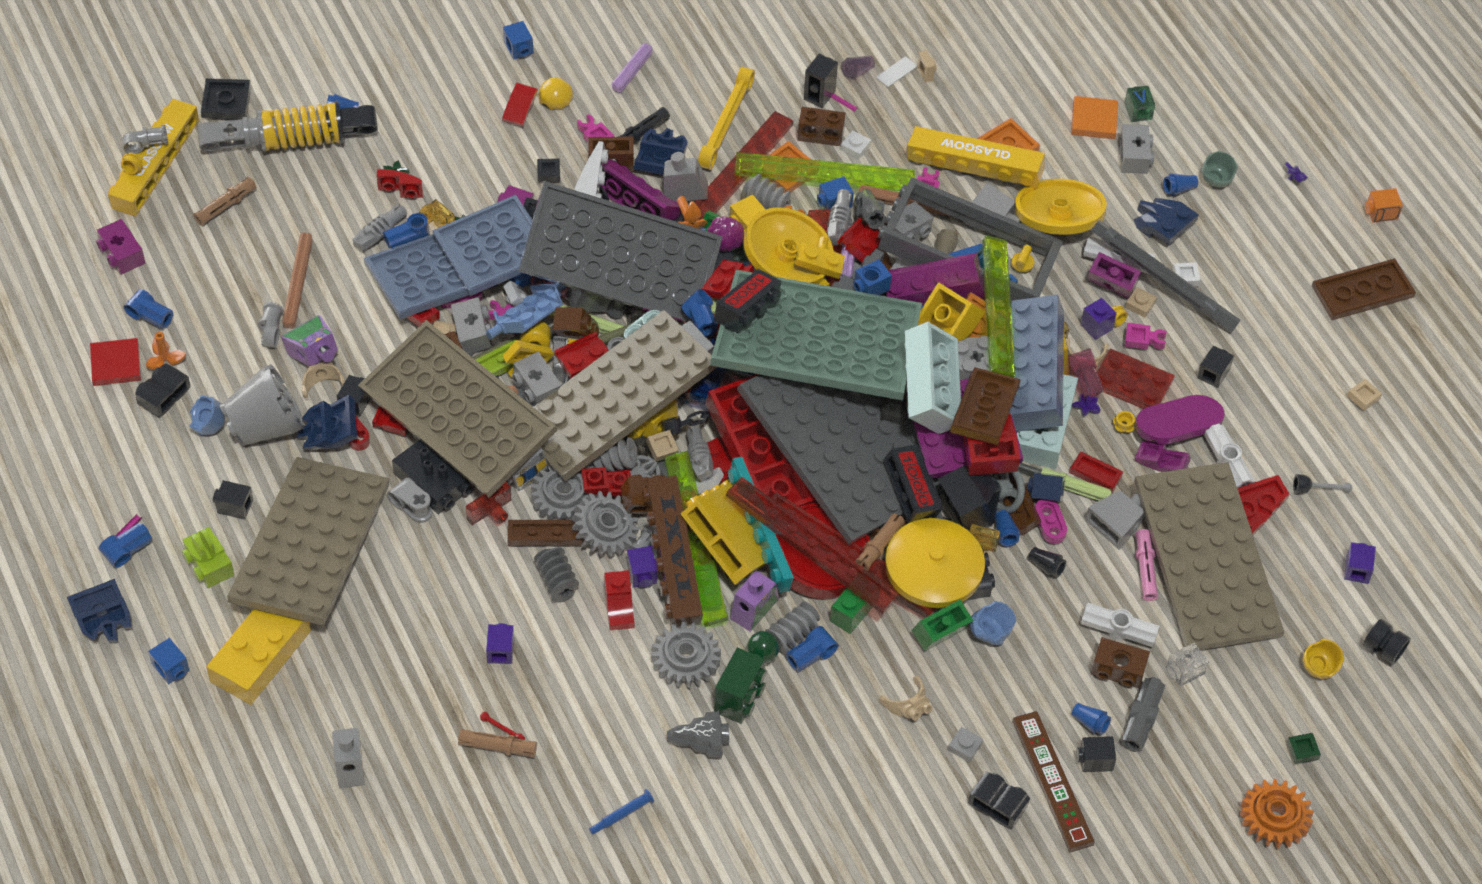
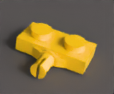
(820, 258)
(522, 349)

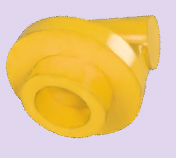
(1023, 260)

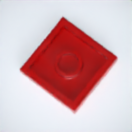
(115, 361)

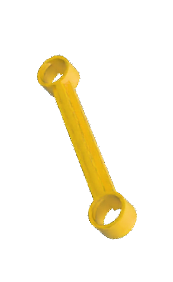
(710, 151)

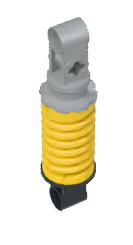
(272, 128)

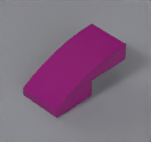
(1160, 459)

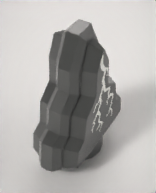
(702, 734)

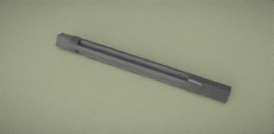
(1166, 276)

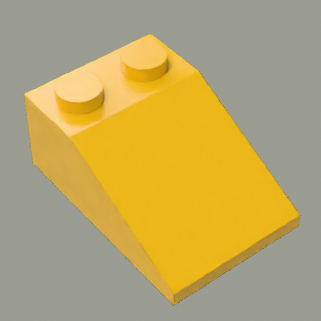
(950, 312)

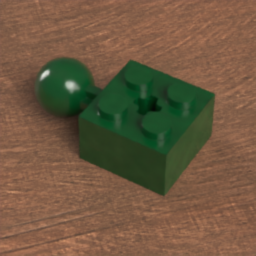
(744, 677)

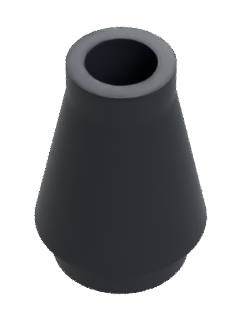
(1049, 562)

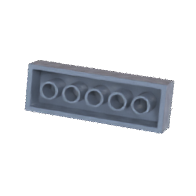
(1038, 362)

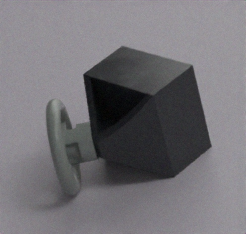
(978, 497)

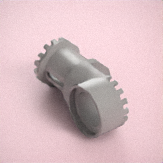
(144, 139)
(270, 325)

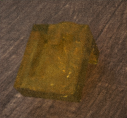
(438, 213)
(986, 537)

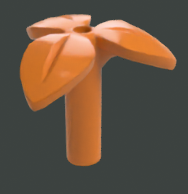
(691, 213)
(161, 348)

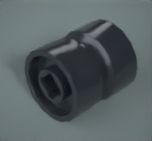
(1388, 642)

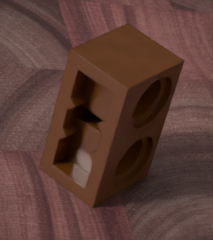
(821, 126)
(574, 322)

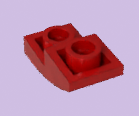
(519, 104)
(399, 181)
(599, 480)

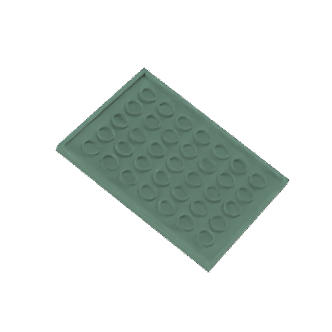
(824, 339)

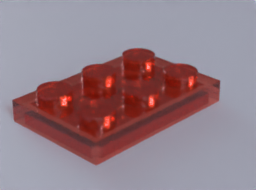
(1133, 380)

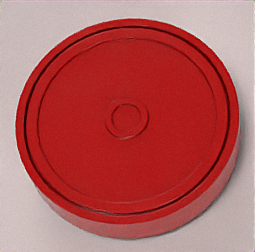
(809, 577)

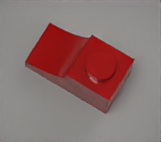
(619, 600)

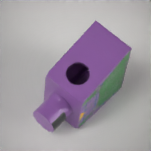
(310, 342)
(758, 596)

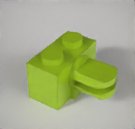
(207, 557)

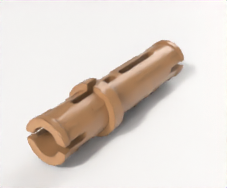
(230, 197)
(874, 549)
(508, 745)

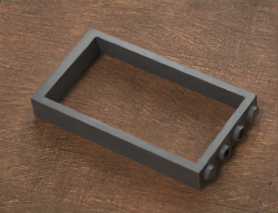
(973, 214)

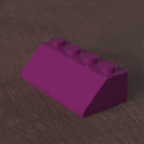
(635, 193)
(918, 281)

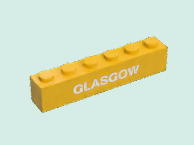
(976, 156)
(133, 190)

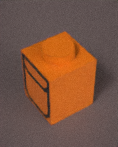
(1383, 205)

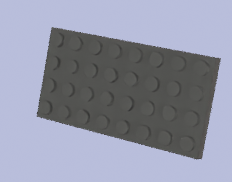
(617, 251)

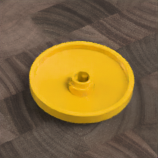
(1060, 206)
(774, 239)
(934, 562)

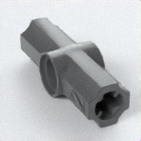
(870, 209)
(1143, 714)

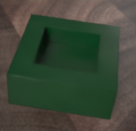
(1303, 748)

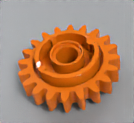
(1288, 826)

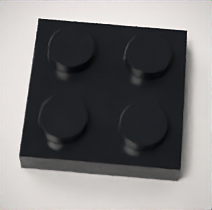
(225, 98)

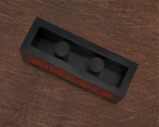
(747, 300)
(912, 483)

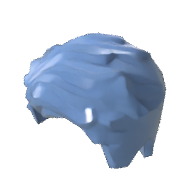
(206, 416)
(993, 623)

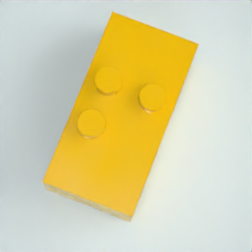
(256, 653)

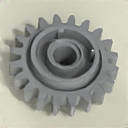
(548, 495)
(589, 521)
(670, 662)

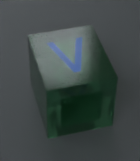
(1139, 103)

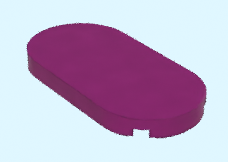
(1179, 419)

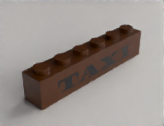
(673, 551)

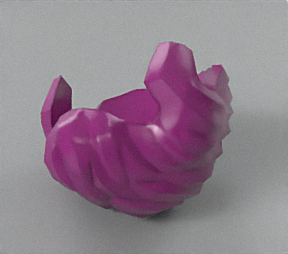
(730, 230)

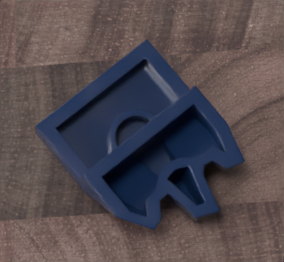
(657, 149)
(1164, 219)
(329, 424)
(100, 610)

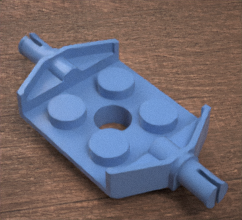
(529, 311)

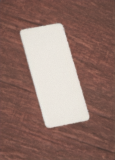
(896, 71)

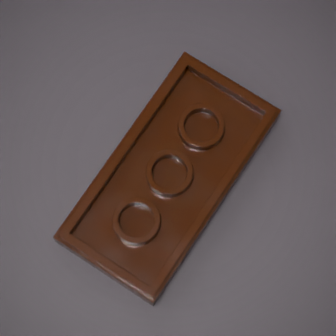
(1363, 289)
(985, 406)

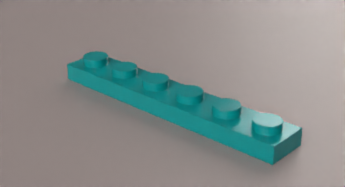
(771, 549)

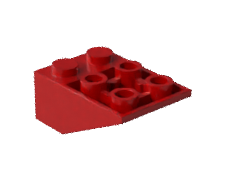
(993, 458)

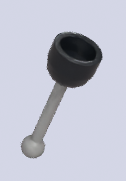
(1303, 483)

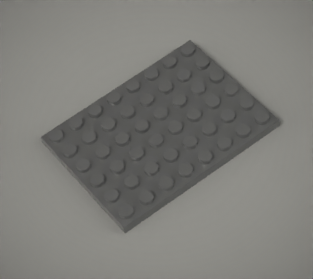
(835, 447)

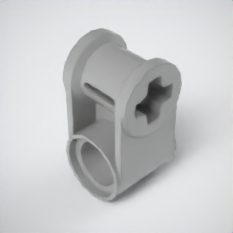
(411, 500)

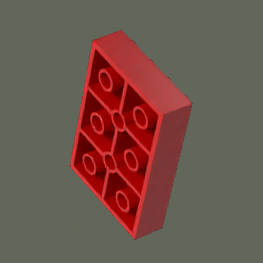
(748, 439)

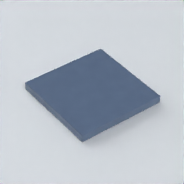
(486, 244)
(415, 276)

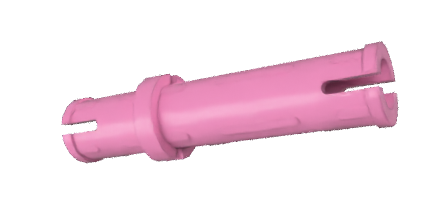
(1146, 564)

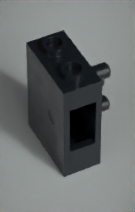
(432, 476)

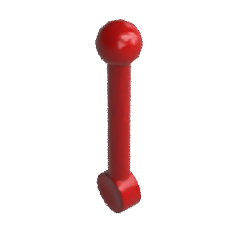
(485, 717)

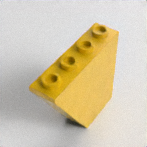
(725, 532)

